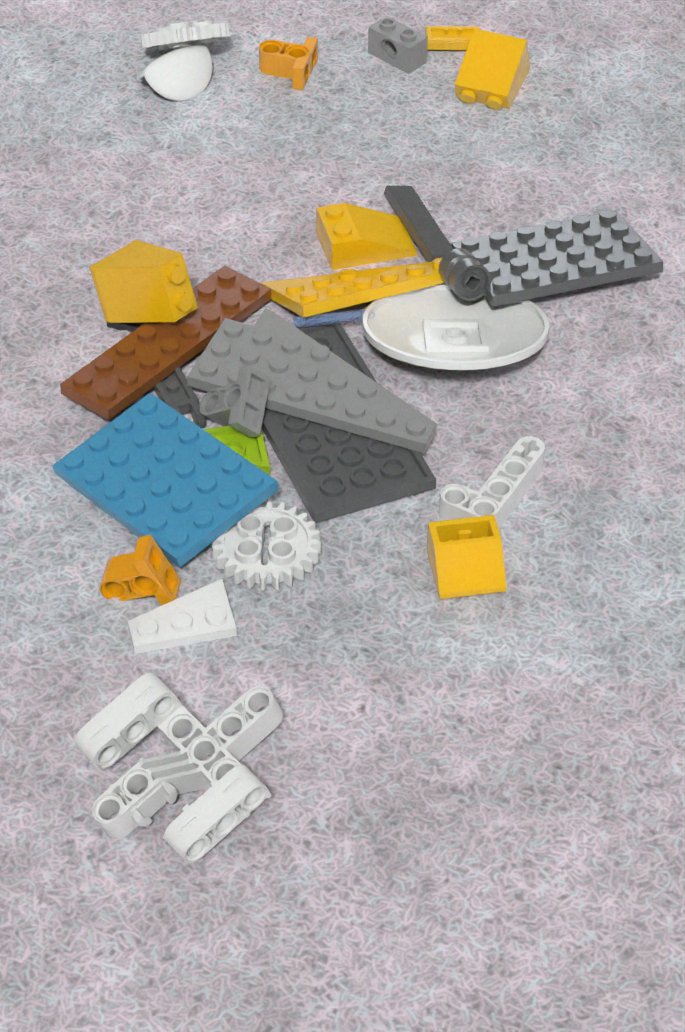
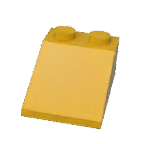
(361, 236)

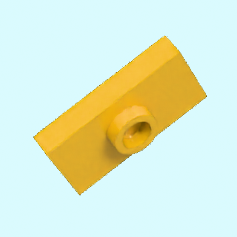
(448, 37)

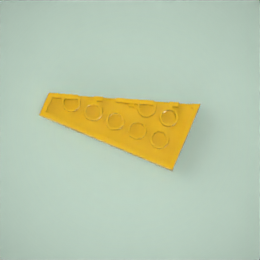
(350, 287)

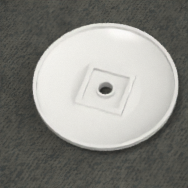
(449, 333)

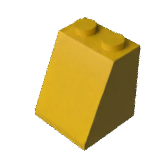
(492, 69)
(143, 284)

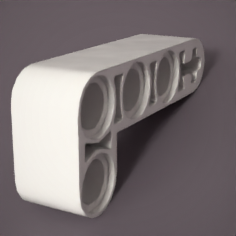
(501, 490)

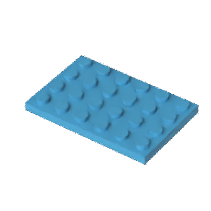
(165, 478)

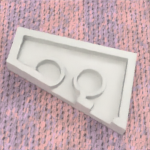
(185, 621)

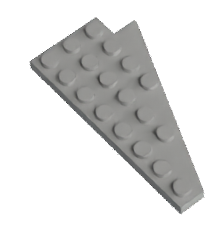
(310, 382)

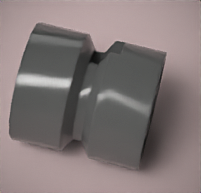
(464, 274)

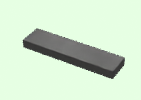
(418, 221)

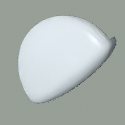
(180, 73)

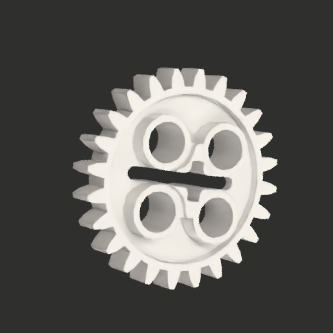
(185, 34)
(291, 549)

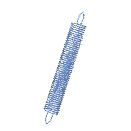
(322, 319)

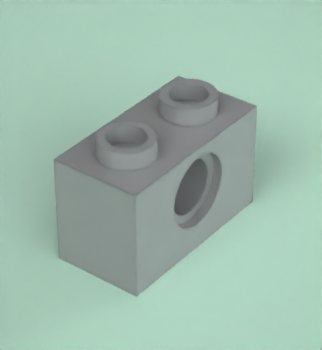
(397, 44)

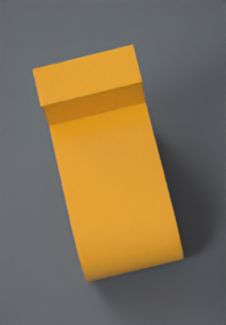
(289, 60)
(141, 574)

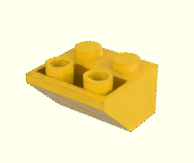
(466, 556)

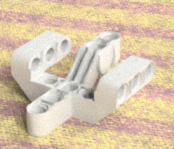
(233, 786)

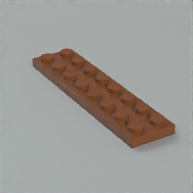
(160, 347)

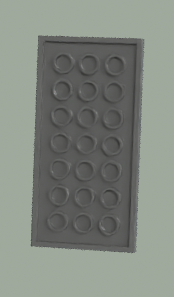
(340, 469)

